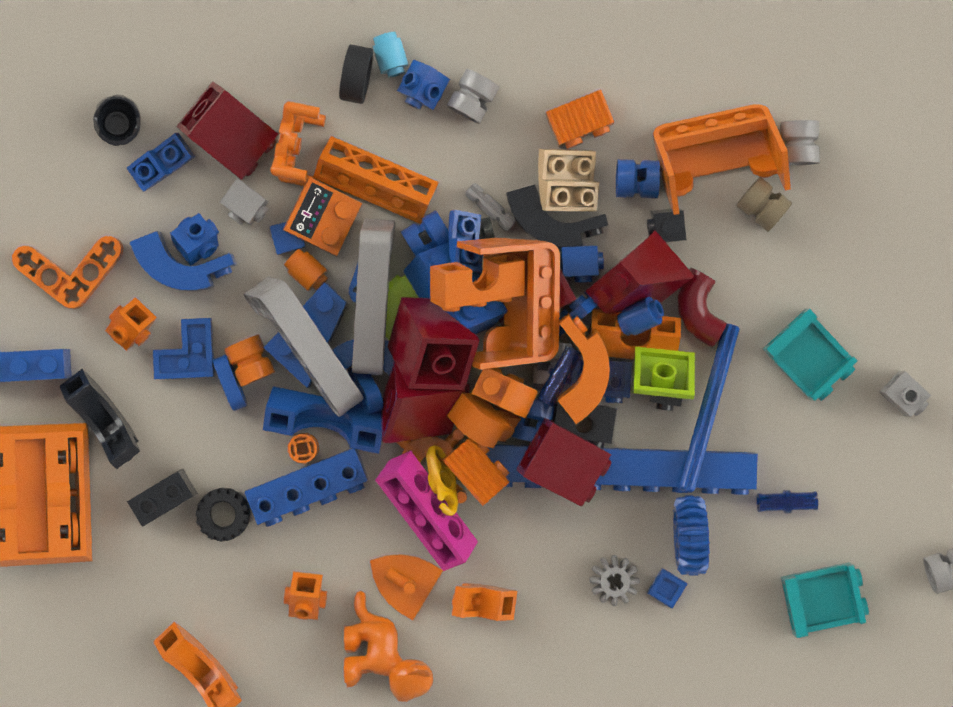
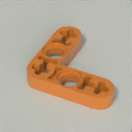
(64, 280)

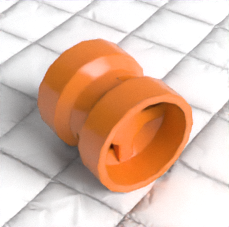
(307, 446)

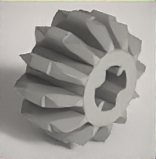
(604, 584)

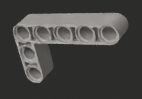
(372, 295)
(277, 302)

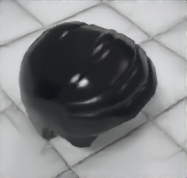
(117, 120)

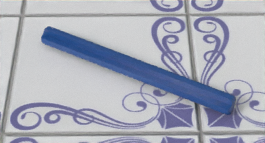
(708, 408)

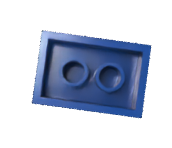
(473, 318)

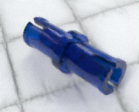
(559, 376)
(787, 501)

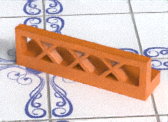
(372, 183)

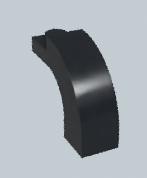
(540, 226)
(102, 417)

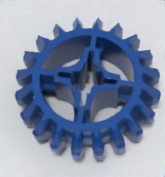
(691, 535)

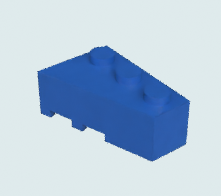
(326, 311)

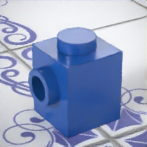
(581, 262)

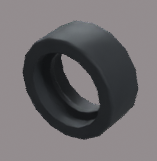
(356, 74)

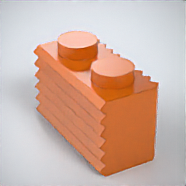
(579, 119)
(477, 470)

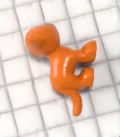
(406, 677)

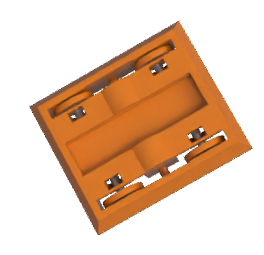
(38, 494)

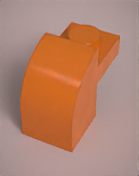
(505, 392)
(481, 421)
(484, 602)

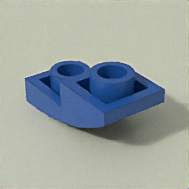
(160, 162)
(464, 227)

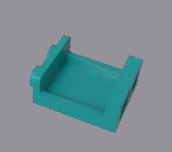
(810, 356)
(824, 598)

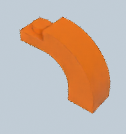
(591, 385)
(198, 666)

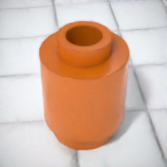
(306, 270)

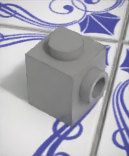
(244, 203)
(906, 394)

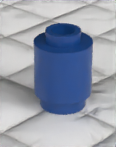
(640, 316)

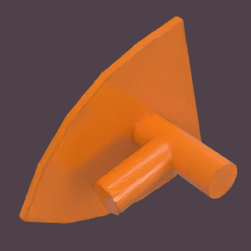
(404, 581)

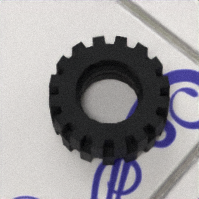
(216, 532)

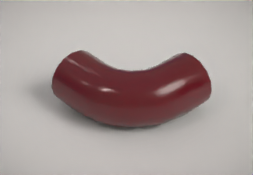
(694, 309)

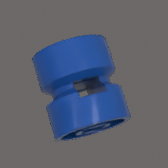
(627, 174)
(435, 229)
(538, 411)

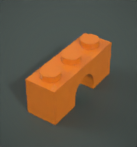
(500, 281)
(619, 345)

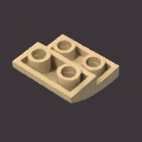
(567, 180)

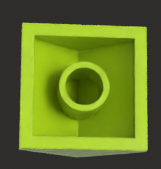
(663, 373)

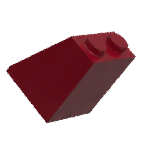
(228, 131)
(644, 272)
(431, 346)
(415, 412)
(564, 463)

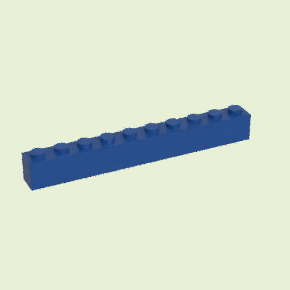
(653, 469)

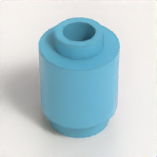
(390, 54)

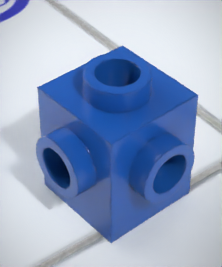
(422, 85)
(195, 238)

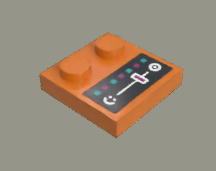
(322, 216)

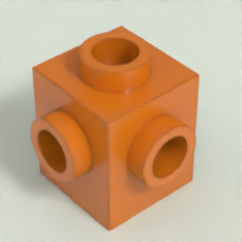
(130, 324)
(305, 596)

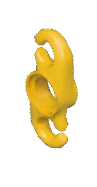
(447, 489)

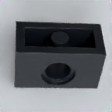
(602, 424)
(162, 497)

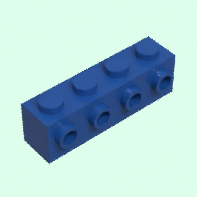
(306, 486)

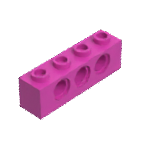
(409, 491)

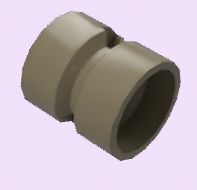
(764, 204)

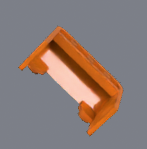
(719, 144)
(532, 320)

